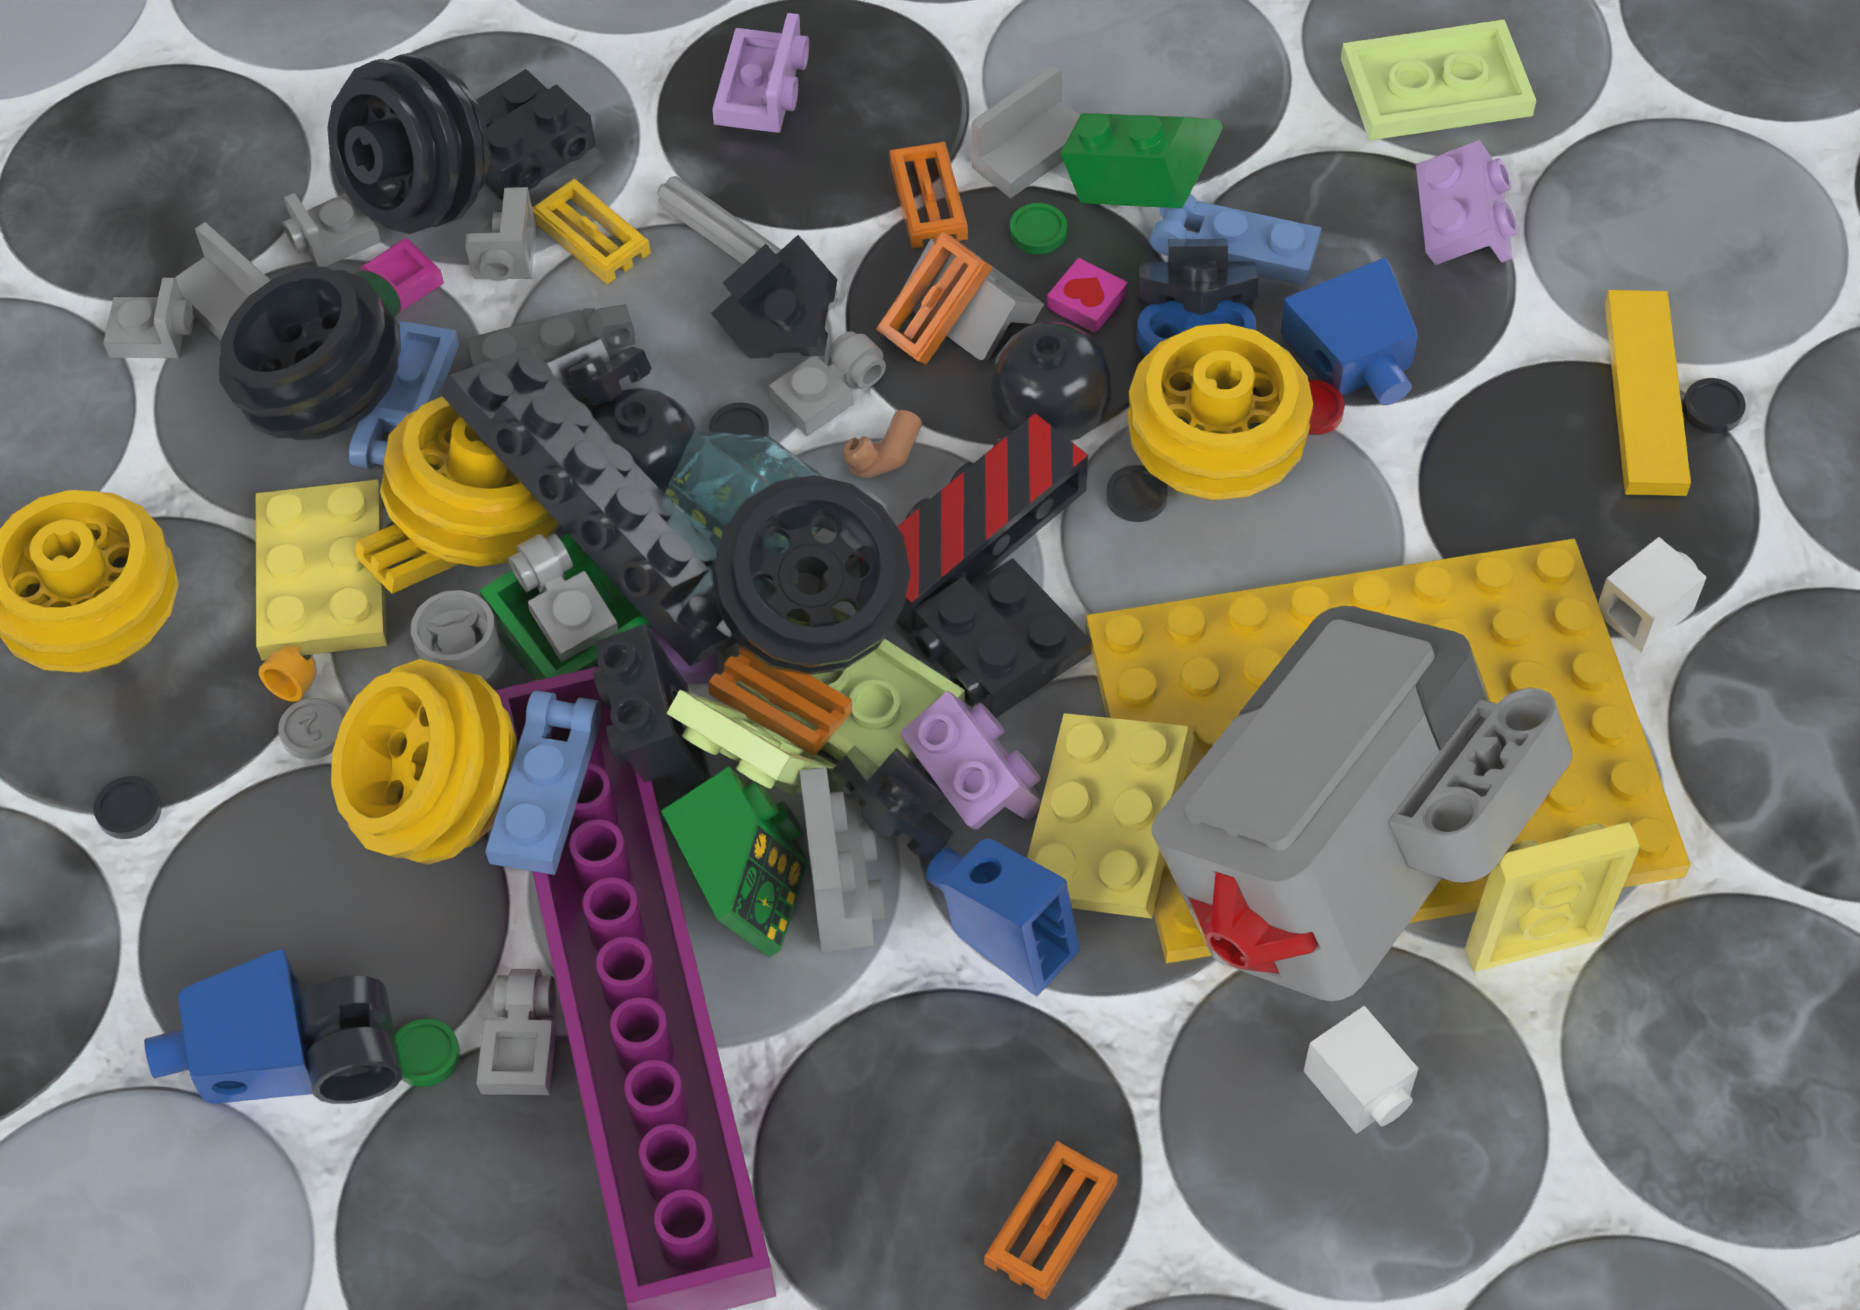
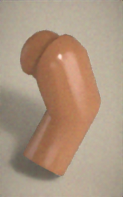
(891, 453)

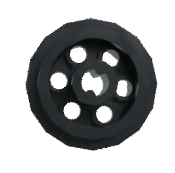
(408, 143)
(309, 353)
(861, 531)

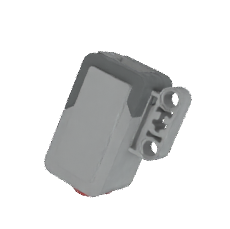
(1351, 797)

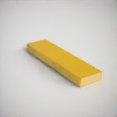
(1647, 393)

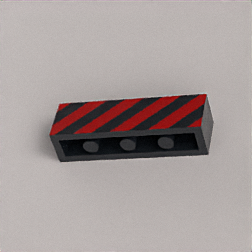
(989, 510)

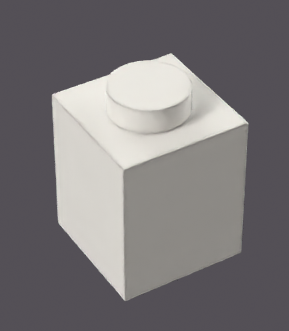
(1651, 594)
(1361, 1071)

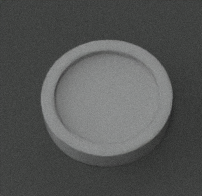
(310, 728)

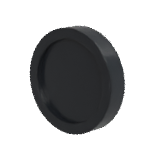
(1714, 405)
(740, 419)
(1136, 494)
(127, 807)

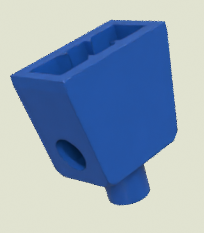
(1355, 331)
(1008, 911)
(238, 1034)

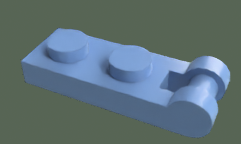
(1278, 246)
(422, 370)
(544, 784)

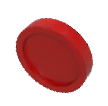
(1327, 407)

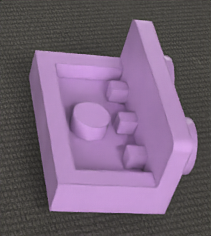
(761, 77)
(1465, 204)
(970, 763)

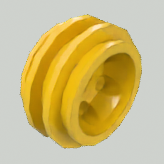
(1221, 384)
(455, 491)
(85, 607)
(422, 761)

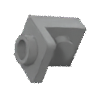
(329, 230)
(510, 246)
(149, 324)

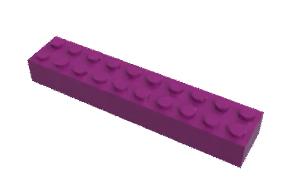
(644, 1042)

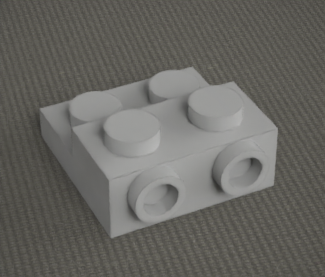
(837, 855)

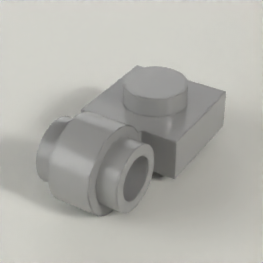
(819, 392)
(568, 610)
(519, 1051)

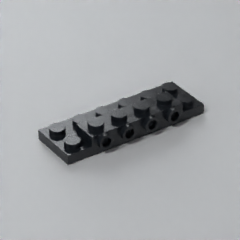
(596, 496)

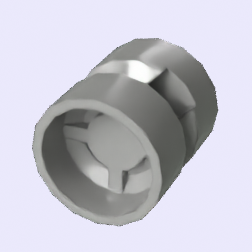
(460, 633)

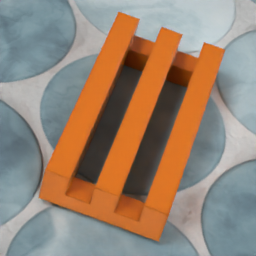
(932, 229)
(965, 265)
(786, 690)
(1022, 1268)

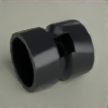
(349, 1039)

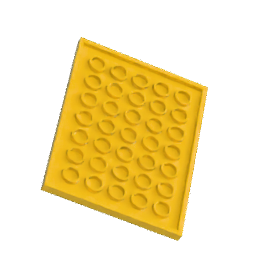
(1528, 627)

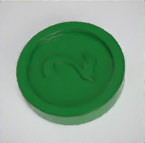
(1038, 228)
(427, 1052)

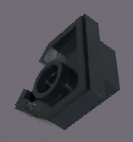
(1198, 276)
(779, 302)
(594, 375)
(895, 799)

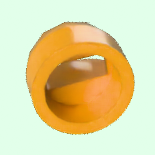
(288, 673)

